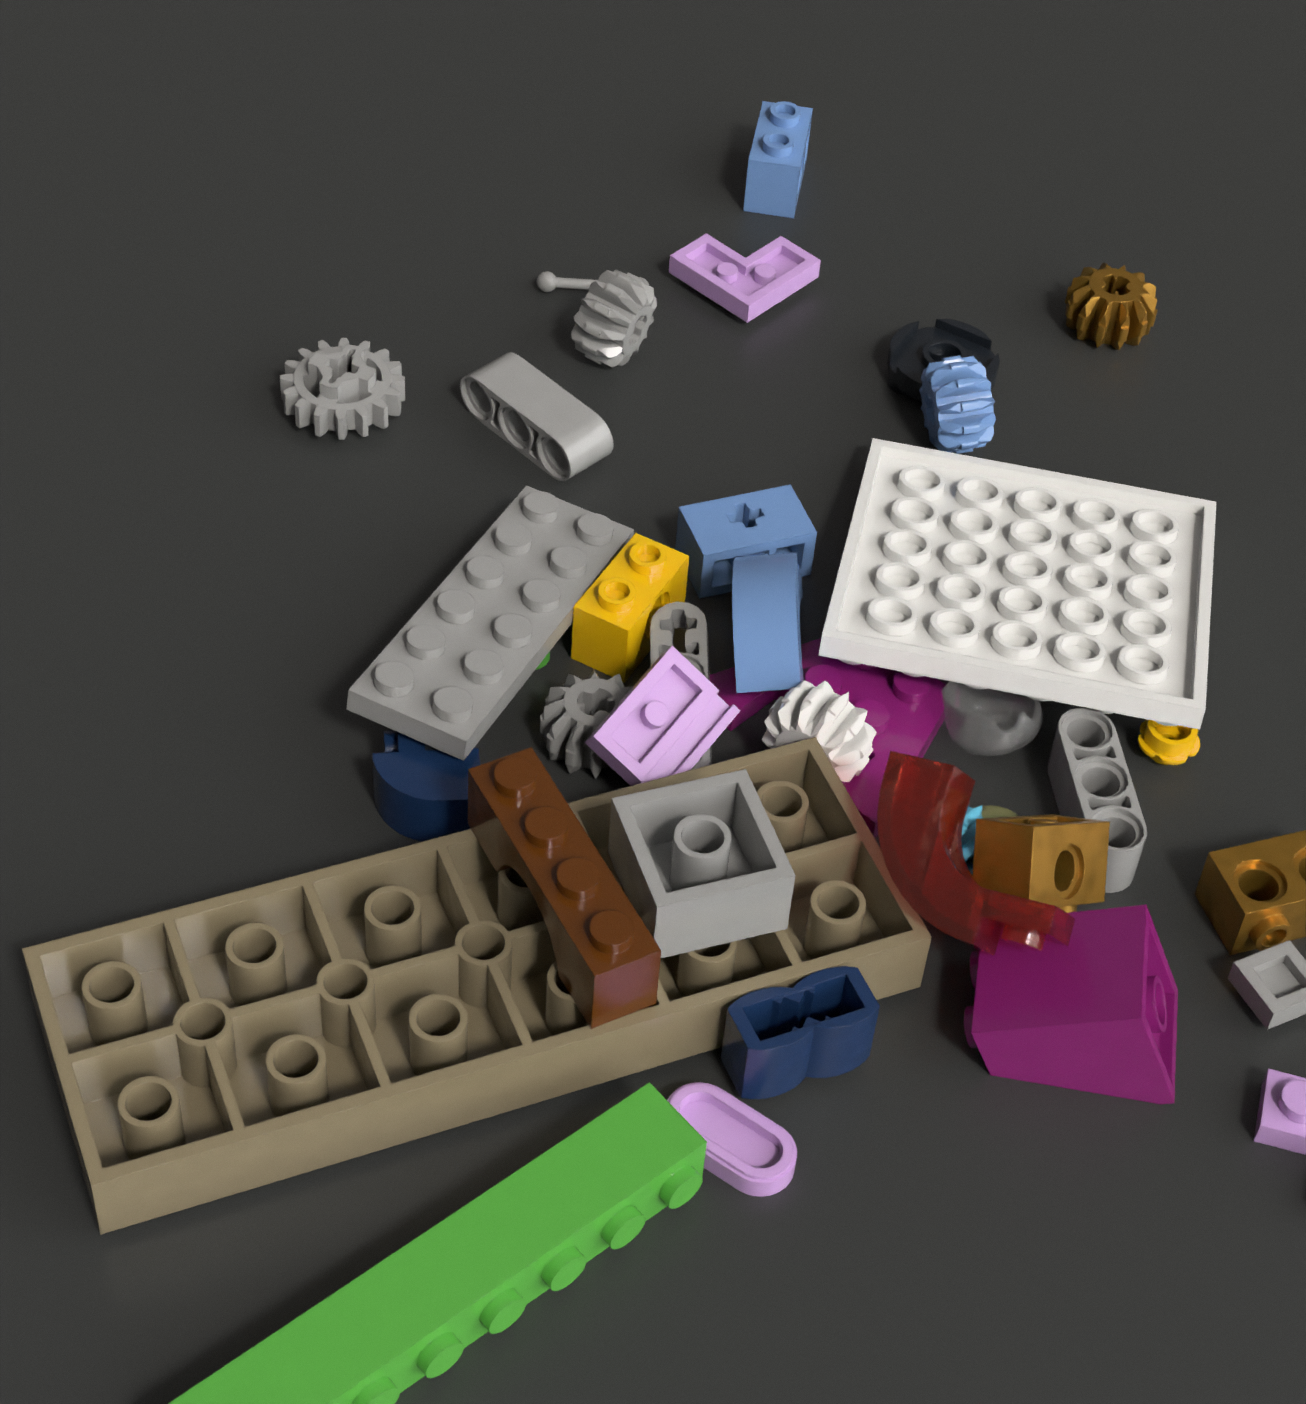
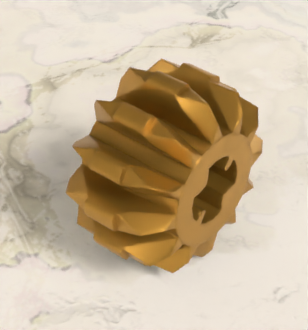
(1111, 306)

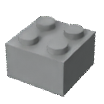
(701, 862)

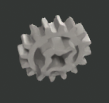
(342, 388)

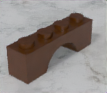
(595, 931)

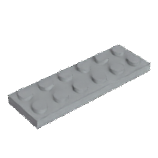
(488, 623)

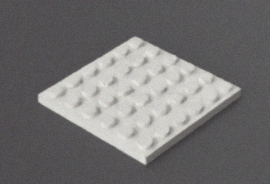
(1027, 583)

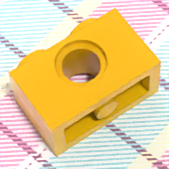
(618, 608)

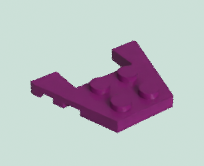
(899, 707)

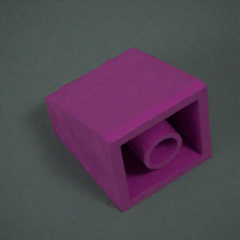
(1081, 1012)

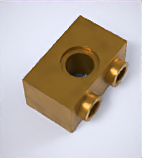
(1043, 858)

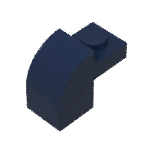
(419, 789)

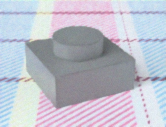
(1272, 983)

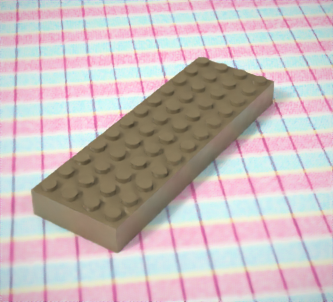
(409, 1000)

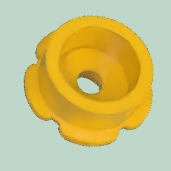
(1168, 743)

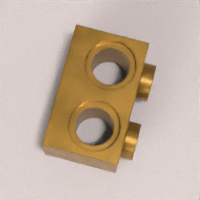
(1256, 892)

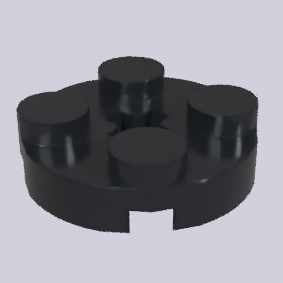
(915, 348)

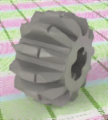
(614, 318)
(574, 714)

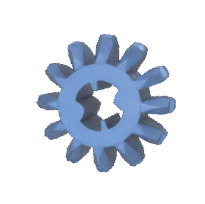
(957, 404)

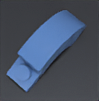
(767, 622)

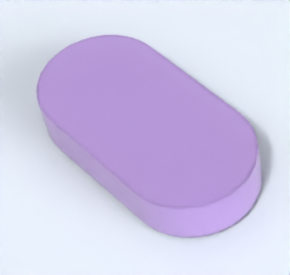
(741, 1143)

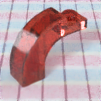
(921, 843)

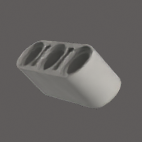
(536, 416)
(1095, 784)

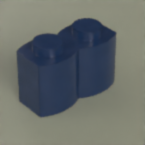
(799, 1032)

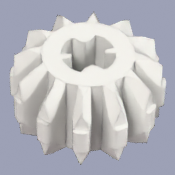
(830, 718)

